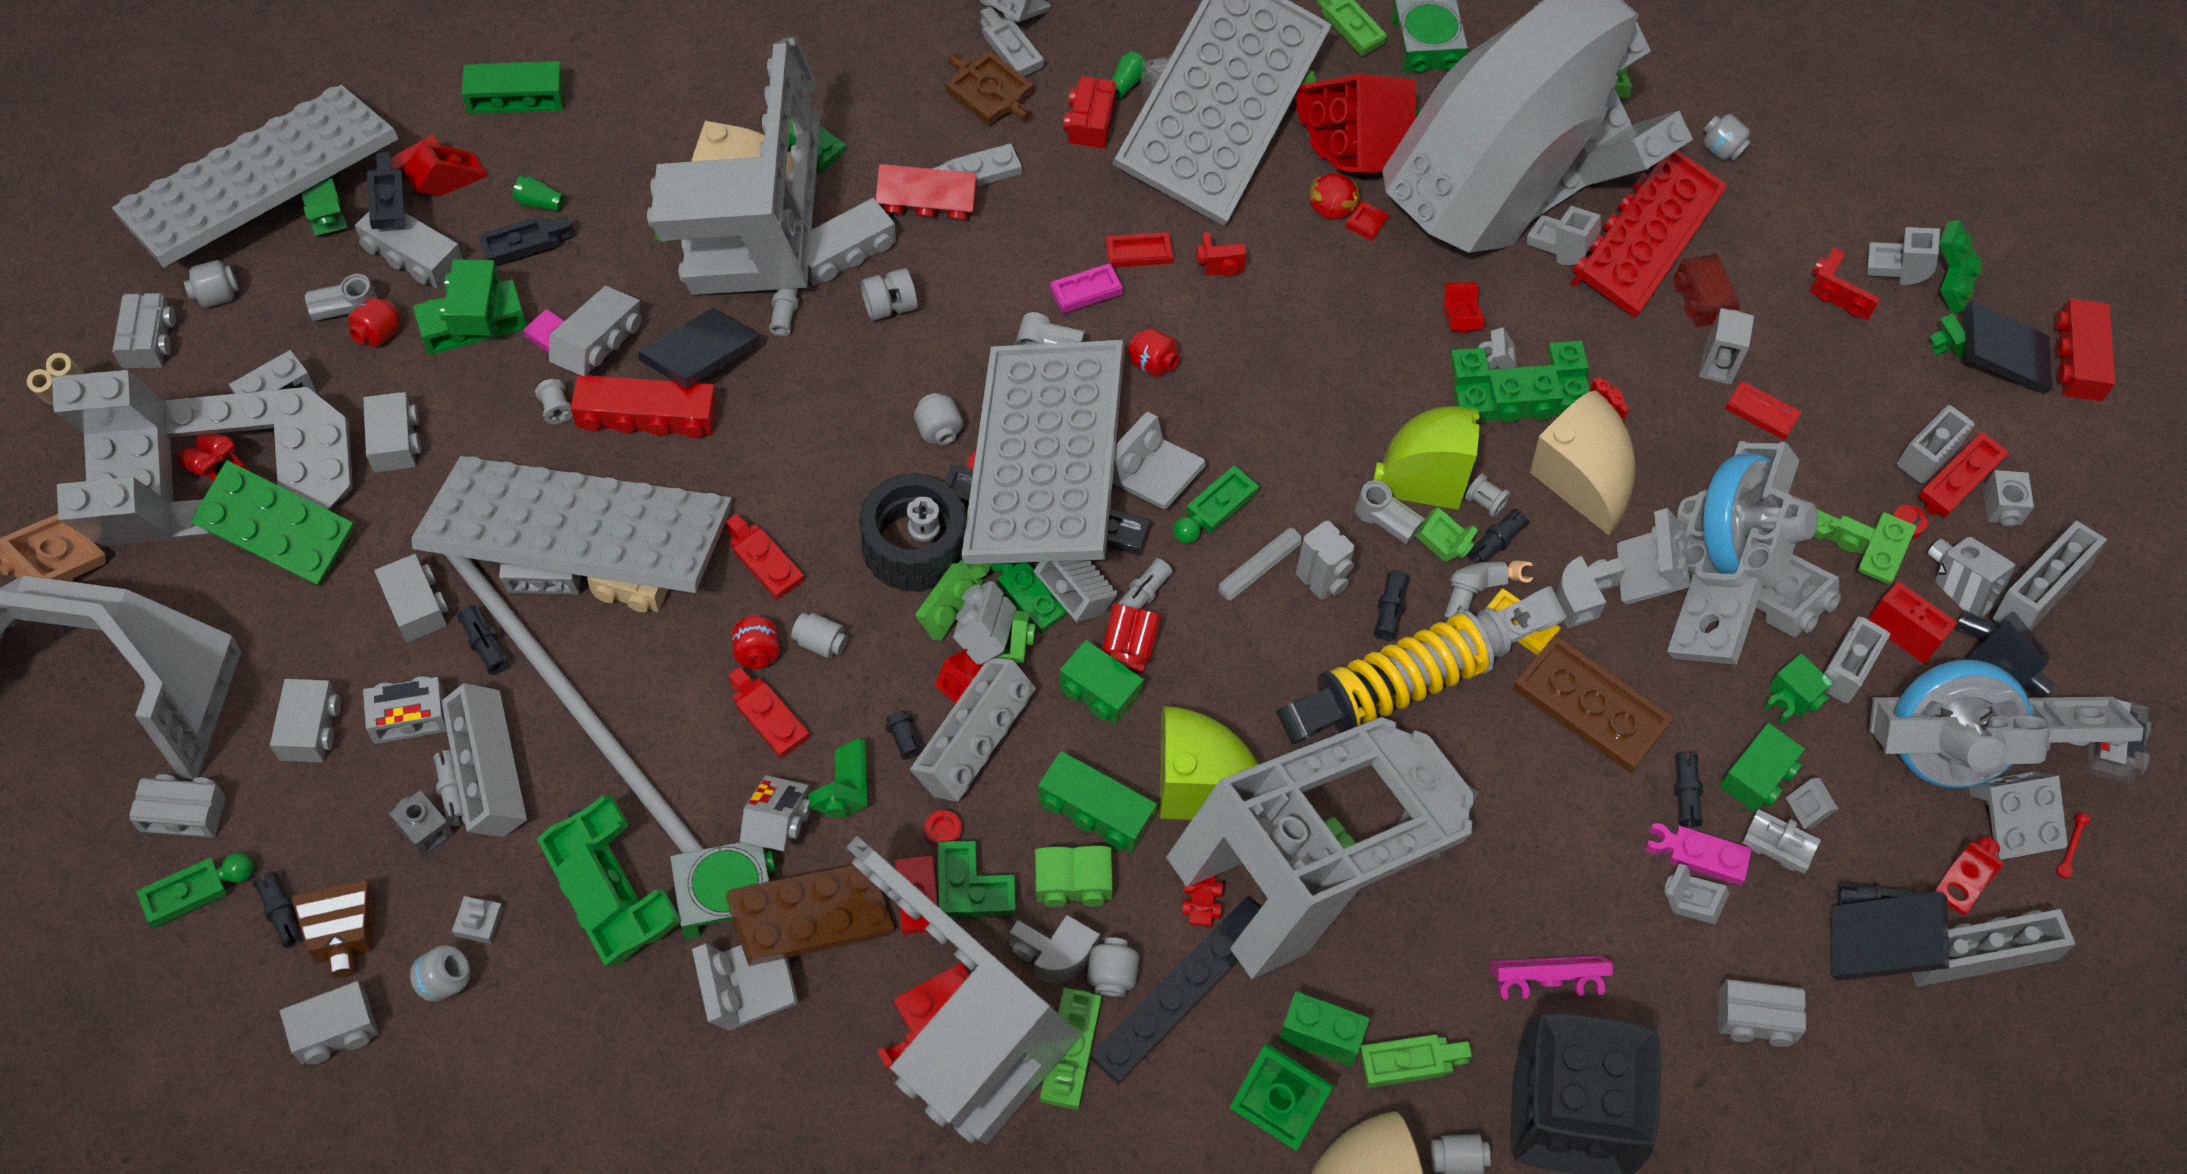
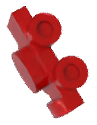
(1612, 395)
(1201, 906)

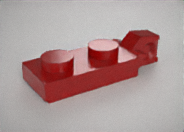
(763, 558)
(767, 714)

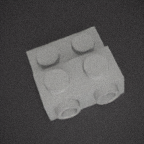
(1799, 597)

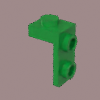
(850, 789)

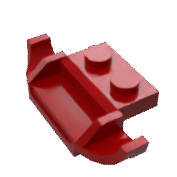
(921, 1005)

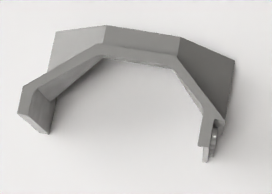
(178, 657)

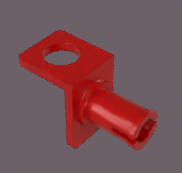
(1971, 872)

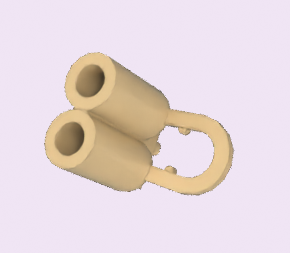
(41, 380)

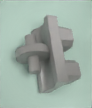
(1781, 841)

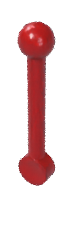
(2065, 870)

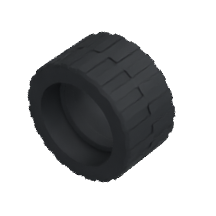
(911, 567)

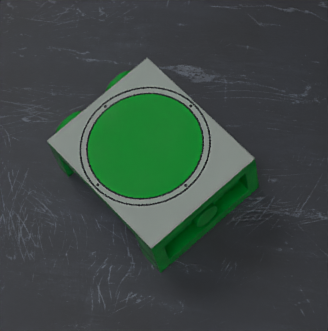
(1430, 33)
(707, 876)

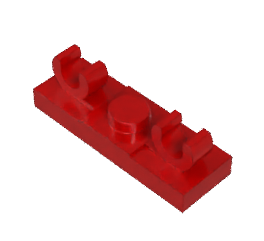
(1962, 475)

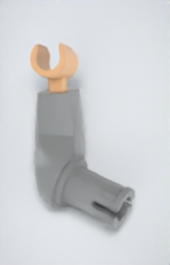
(1478, 577)

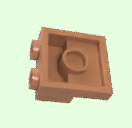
(49, 552)

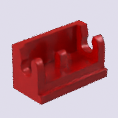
(1912, 622)

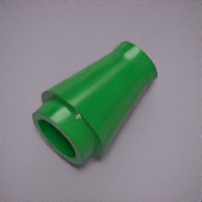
(1127, 73)
(535, 194)

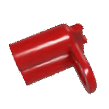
(209, 451)
(1131, 636)

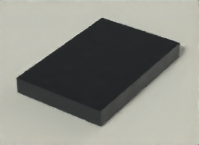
(2008, 347)
(699, 348)
(1890, 936)

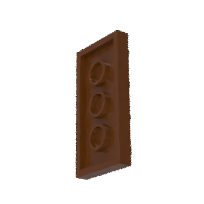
(1593, 703)
(807, 914)

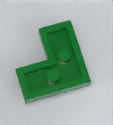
(1963, 266)
(969, 895)

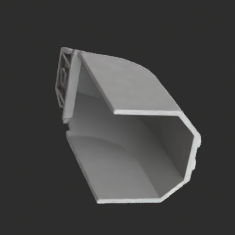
(1510, 122)

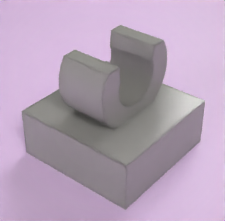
(1502, 350)
(1811, 803)
(477, 919)

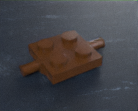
(989, 87)

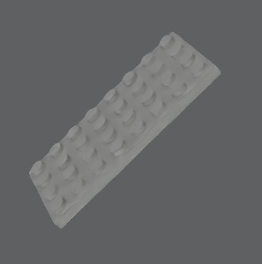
(1221, 101)
(253, 174)
(1045, 453)
(574, 524)

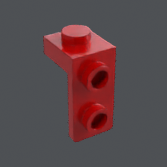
(1839, 292)

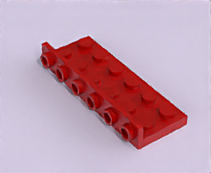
(1649, 231)

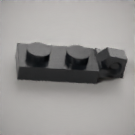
(385, 195)
(525, 238)

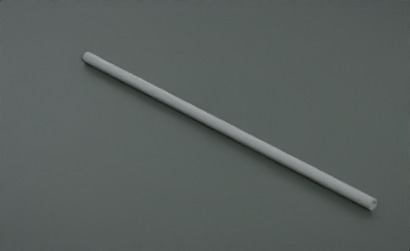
(576, 705)

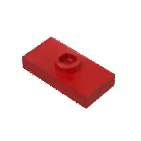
(919, 873)

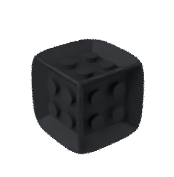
(1585, 1095)

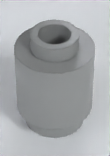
(819, 635)
(1460, 1154)

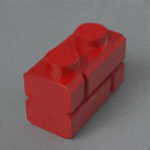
(1091, 112)

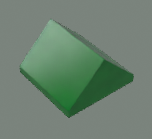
(1281, 1097)

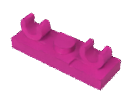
(1551, 973)

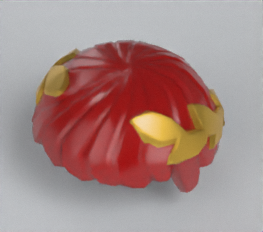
(1334, 195)

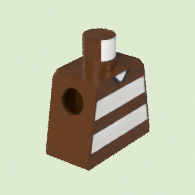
(337, 924)

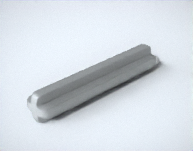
(1259, 563)

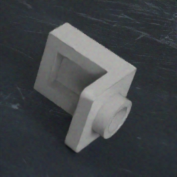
(1695, 896)

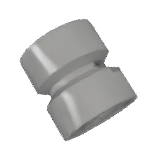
(878, 299)

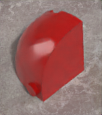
(1357, 118)

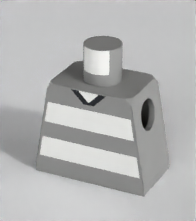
(1972, 574)

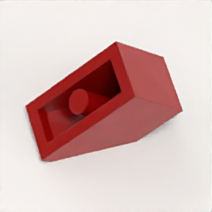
(442, 169)

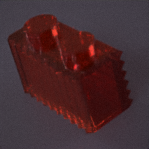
(1704, 288)

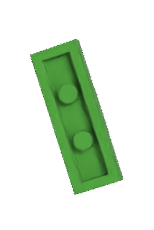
(1066, 1079)

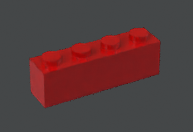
(643, 406)

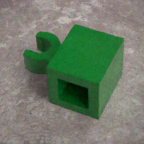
(1798, 689)

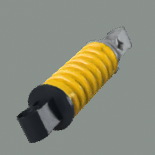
(1419, 663)

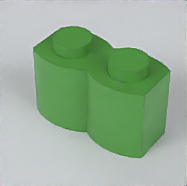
(1073, 875)

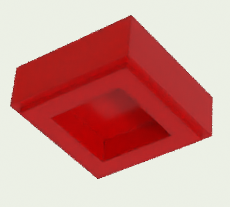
(1367, 221)

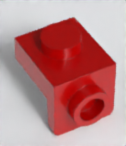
(1220, 260)
(1461, 307)
(957, 675)

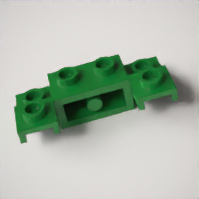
(1520, 391)
(598, 887)

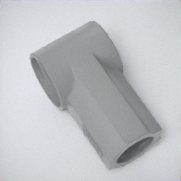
(340, 298)
(1038, 330)
(1389, 513)

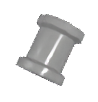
(554, 401)
(1488, 495)
(920, 519)

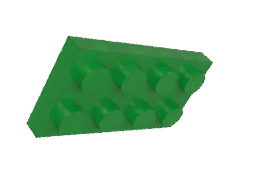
(273, 523)

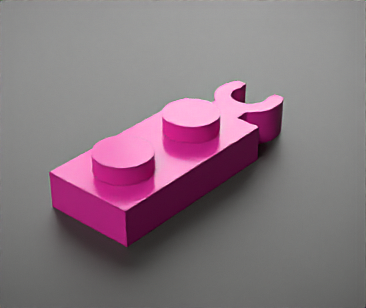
(1702, 853)

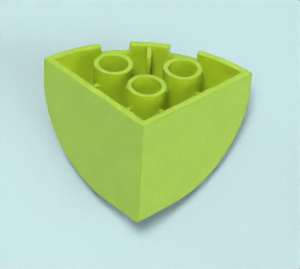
(1432, 457)
(1194, 759)

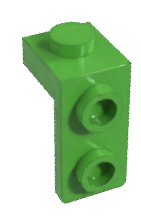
(1886, 548)

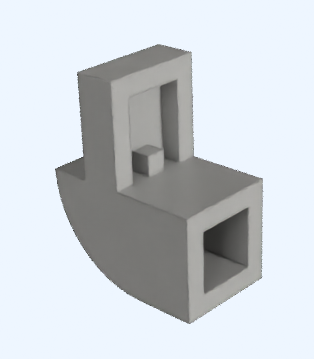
(1566, 237)
(1910, 261)
(1582, 587)
(1057, 957)

